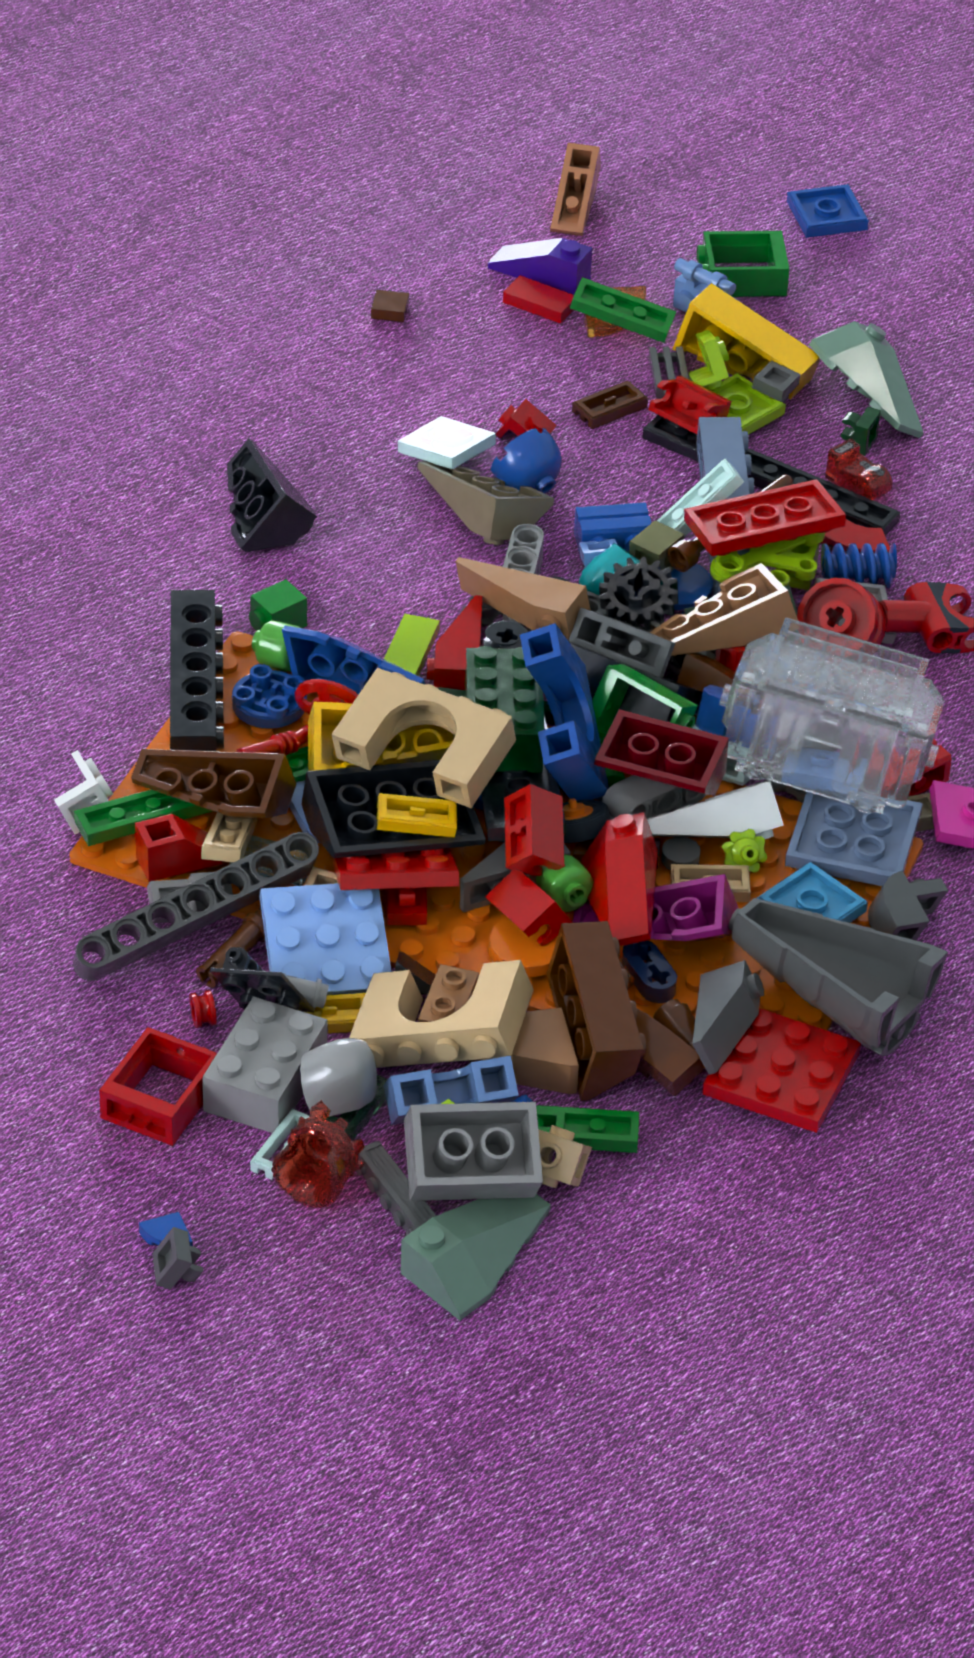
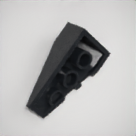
(265, 503)

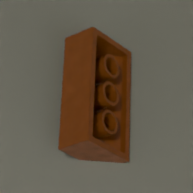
(596, 1006)

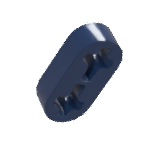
(656, 967)

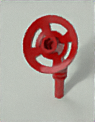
(290, 741)

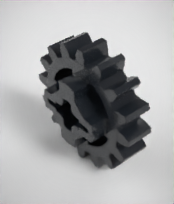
(655, 599)

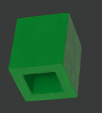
(278, 603)

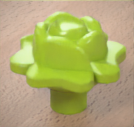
(745, 850)

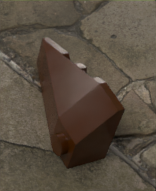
(220, 781)

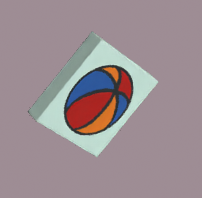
(446, 442)

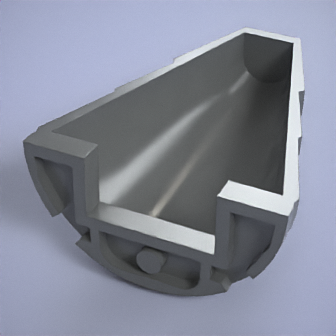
(848, 971)

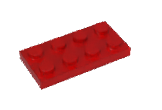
(764, 517)

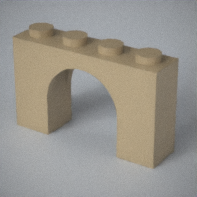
(396, 703)
(478, 1030)

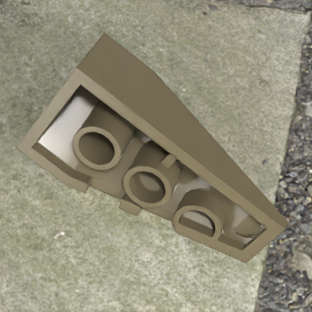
(486, 502)

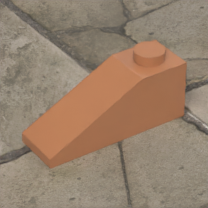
(576, 189)

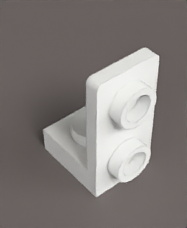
(89, 793)

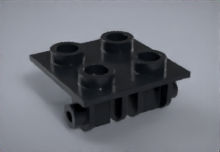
(246, 979)

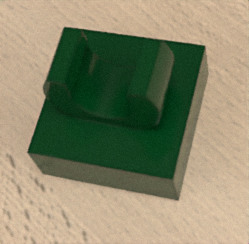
(864, 428)

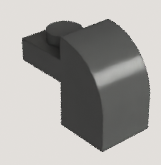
(903, 906)

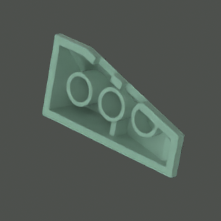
(872, 370)
(469, 1249)

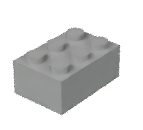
(258, 1066)
(472, 1151)

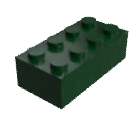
(503, 682)

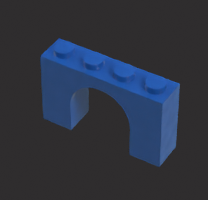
(574, 740)

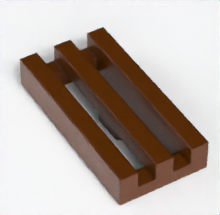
(610, 404)

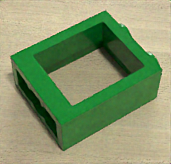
(748, 248)
(614, 688)

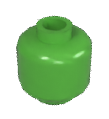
(270, 646)
(567, 885)

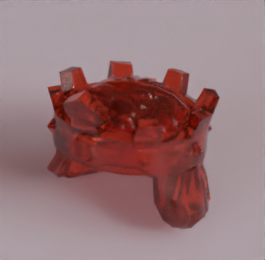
(317, 1159)

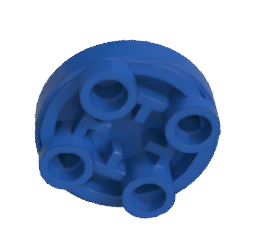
(267, 698)

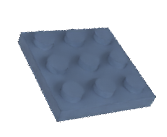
(853, 842)

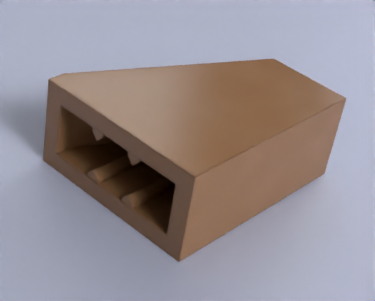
(545, 1053)

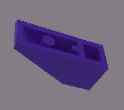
(551, 262)

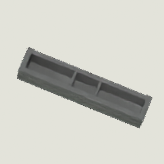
(392, 1188)

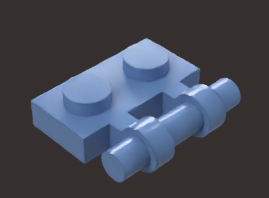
(694, 281)

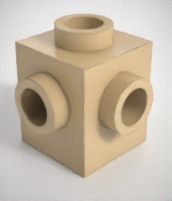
(569, 1160)

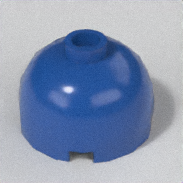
(530, 461)

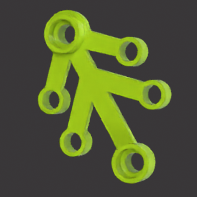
(769, 555)

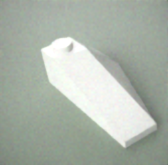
(720, 815)

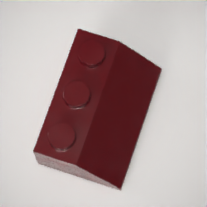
(664, 752)

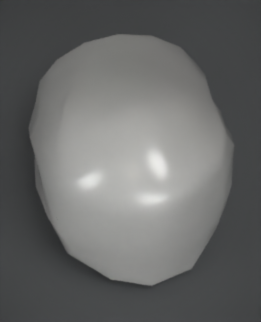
(339, 1075)

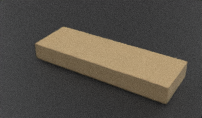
(228, 838)

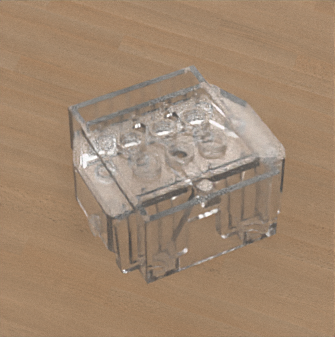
(832, 716)

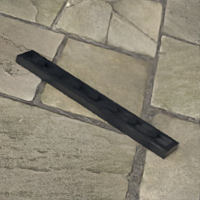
(766, 470)

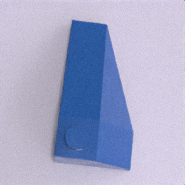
(334, 659)

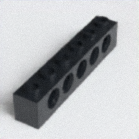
(194, 671)

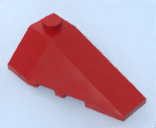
(624, 877)

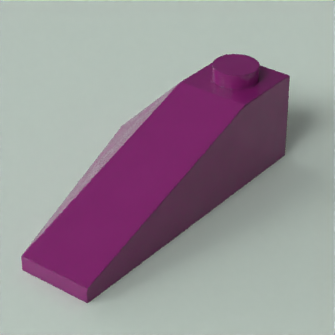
(685, 910)

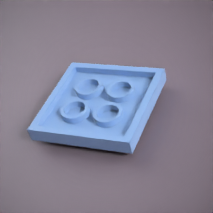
(325, 935)

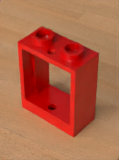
(143, 1112)

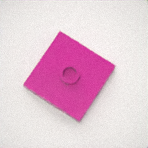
(953, 813)

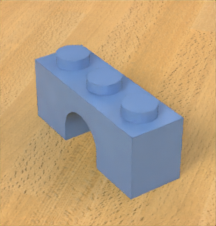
(477, 1083)

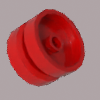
(843, 598)

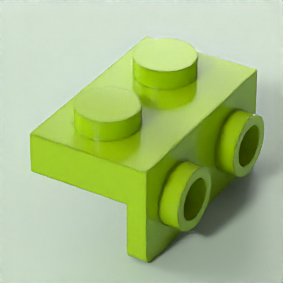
(714, 356)

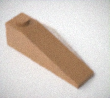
(523, 595)
(743, 611)

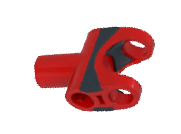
(929, 612)

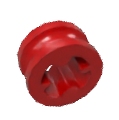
(202, 1009)

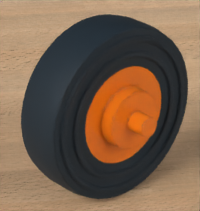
(584, 819)

